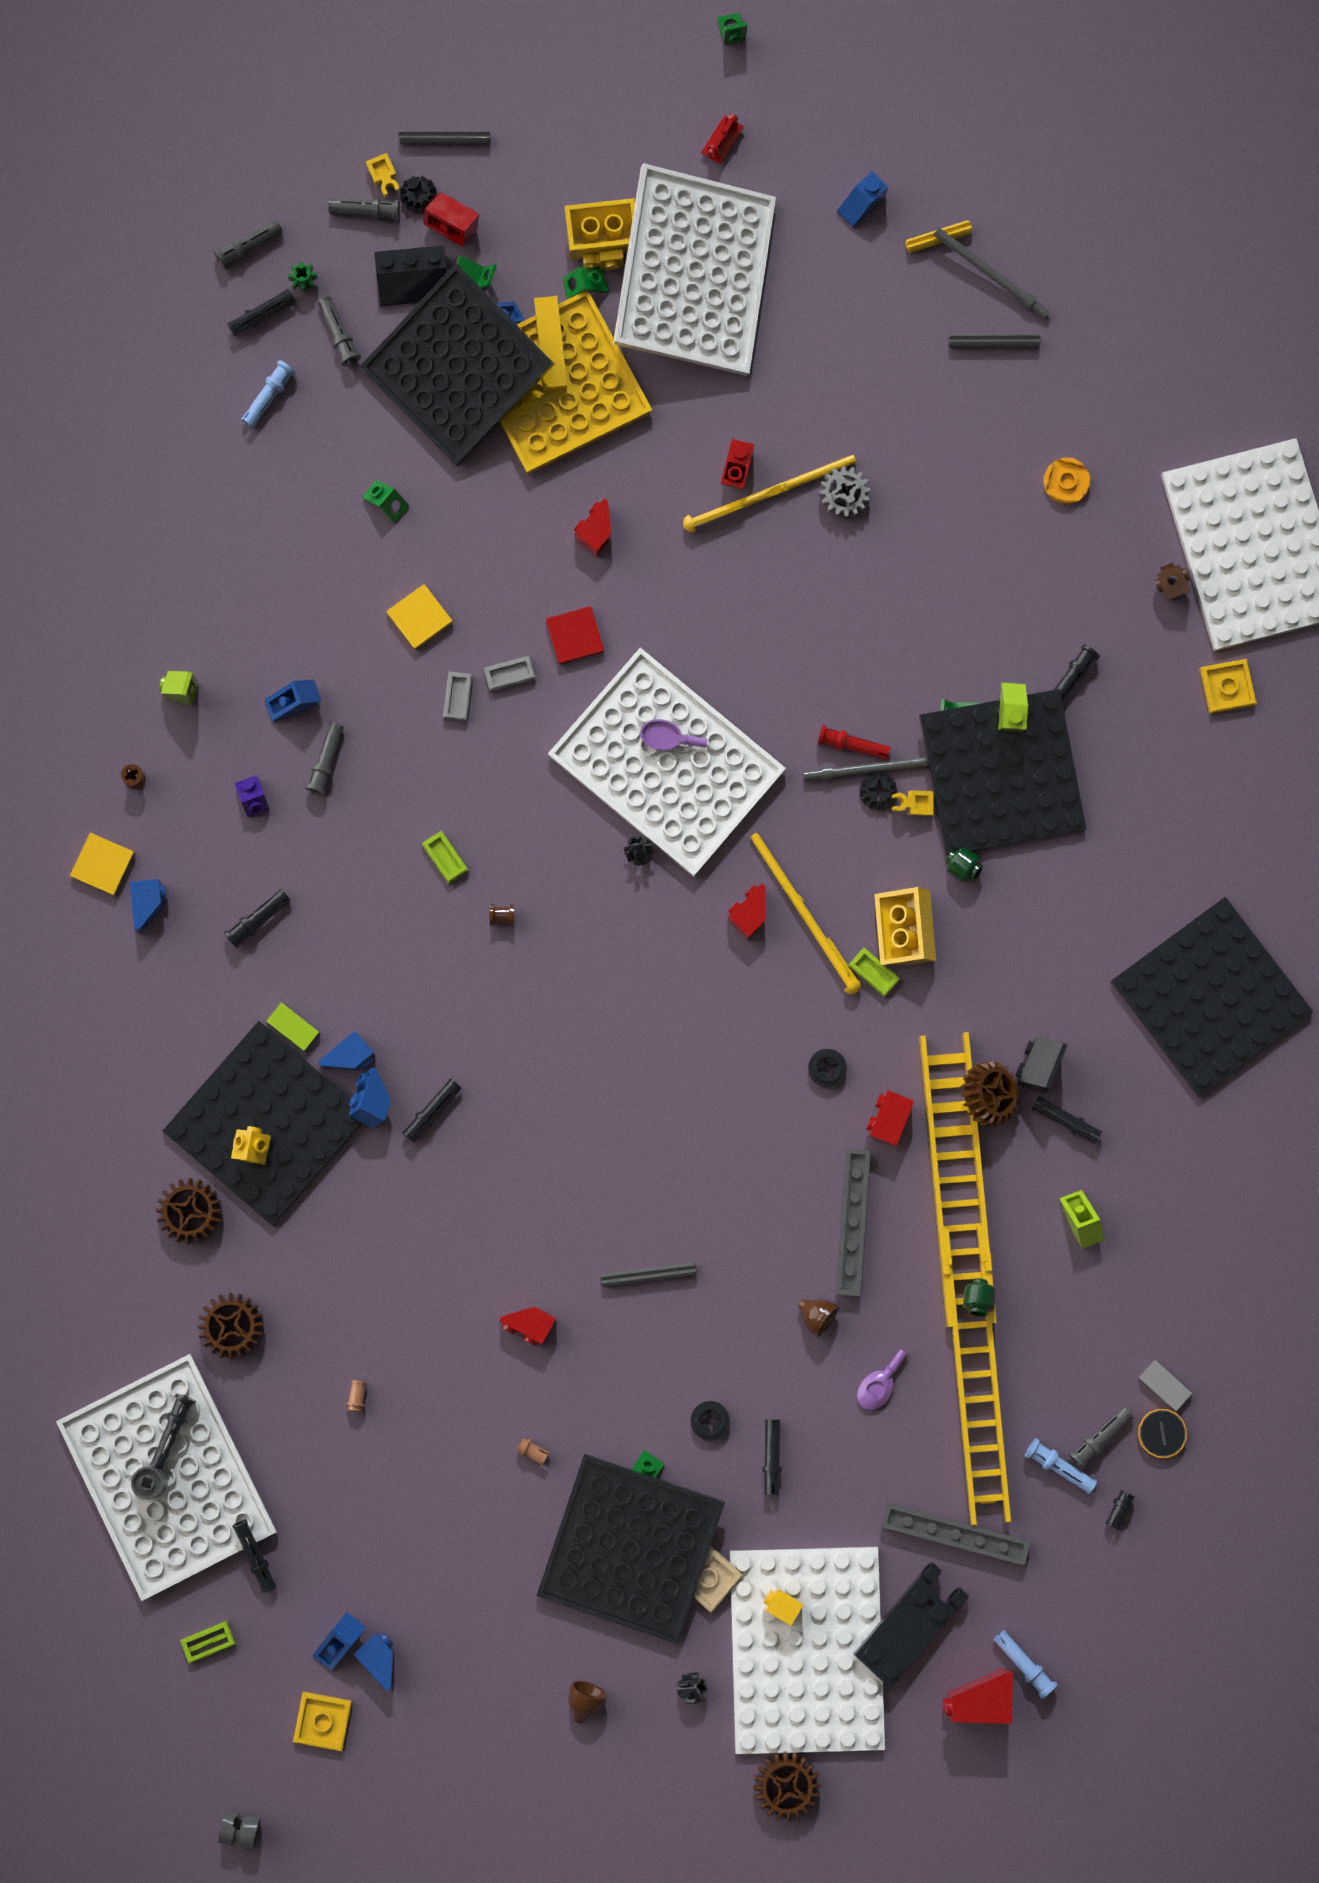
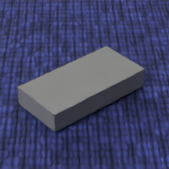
(509, 673)
(457, 696)
(1165, 1385)

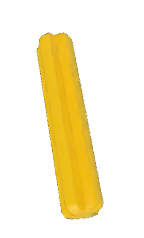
(928, 239)

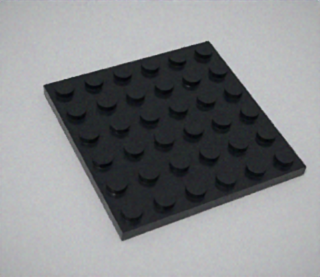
(457, 364)
(1002, 783)
(1211, 996)
(283, 1095)
(630, 1548)

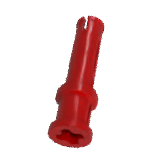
(841, 740)

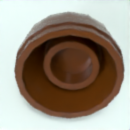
(818, 1314)
(585, 1700)

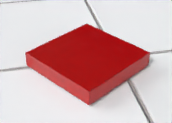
(574, 635)

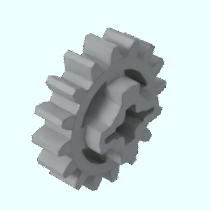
(853, 487)

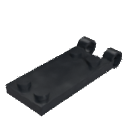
(908, 1628)

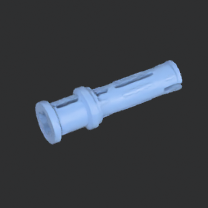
(273, 386)
(1050, 1460)
(1032, 1672)

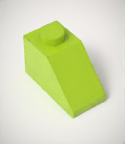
(179, 687)
(1013, 707)
(1082, 1219)

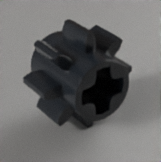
(638, 850)
(692, 1688)

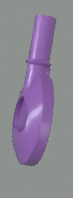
(666, 735)
(878, 1385)

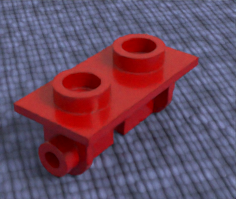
(723, 138)

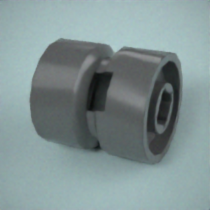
(149, 1482)
(239, 1829)

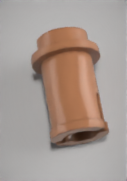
(356, 1396)
(532, 1451)

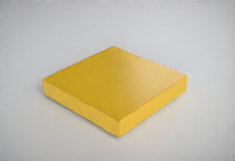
(419, 617)
(1227, 686)
(102, 864)
(322, 1721)

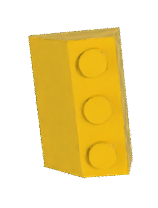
(599, 227)
(905, 927)

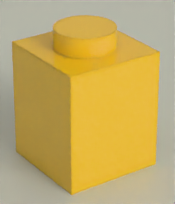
(782, 1606)

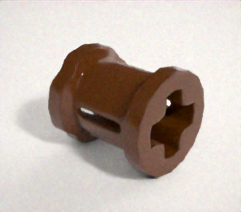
(132, 768)
(501, 919)

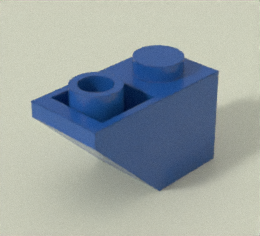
(371, 1099)

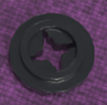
(408, 197)
(869, 798)
(832, 1058)
(719, 1427)

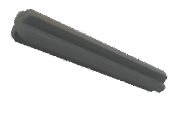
(444, 136)
(994, 340)
(648, 1274)

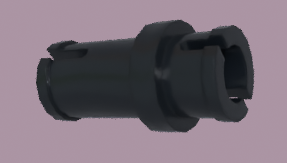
(1120, 1509)

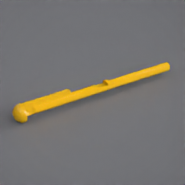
(690, 523)
(853, 985)

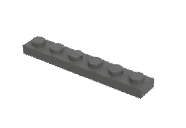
(852, 1222)
(955, 1534)

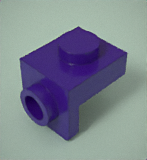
(252, 796)

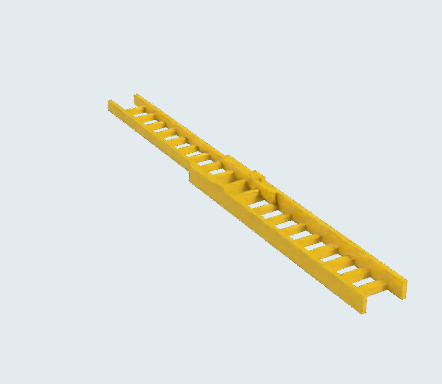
(947, 1272)

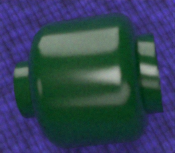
(964, 865)
(979, 1298)

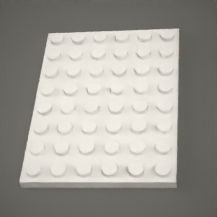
(694, 270)
(1249, 541)
(675, 797)
(206, 1486)
(801, 1681)

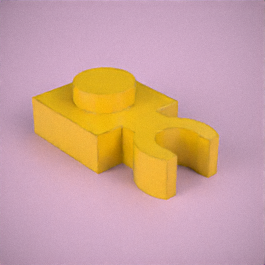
(382, 172)
(605, 259)
(918, 803)

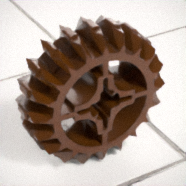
(990, 1093)
(192, 1200)
(223, 1336)
(792, 1775)

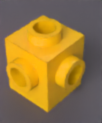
(250, 1145)

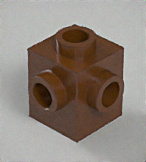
(1169, 589)

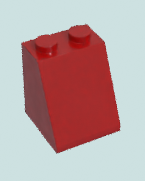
(982, 1699)

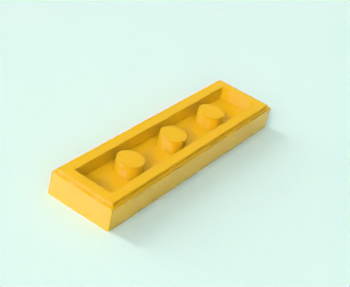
(551, 340)

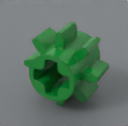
(303, 270)

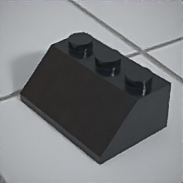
(408, 274)

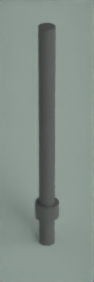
(1027, 300)
(827, 772)

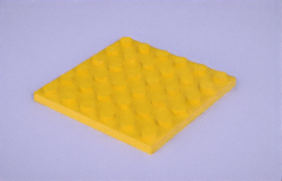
(597, 397)

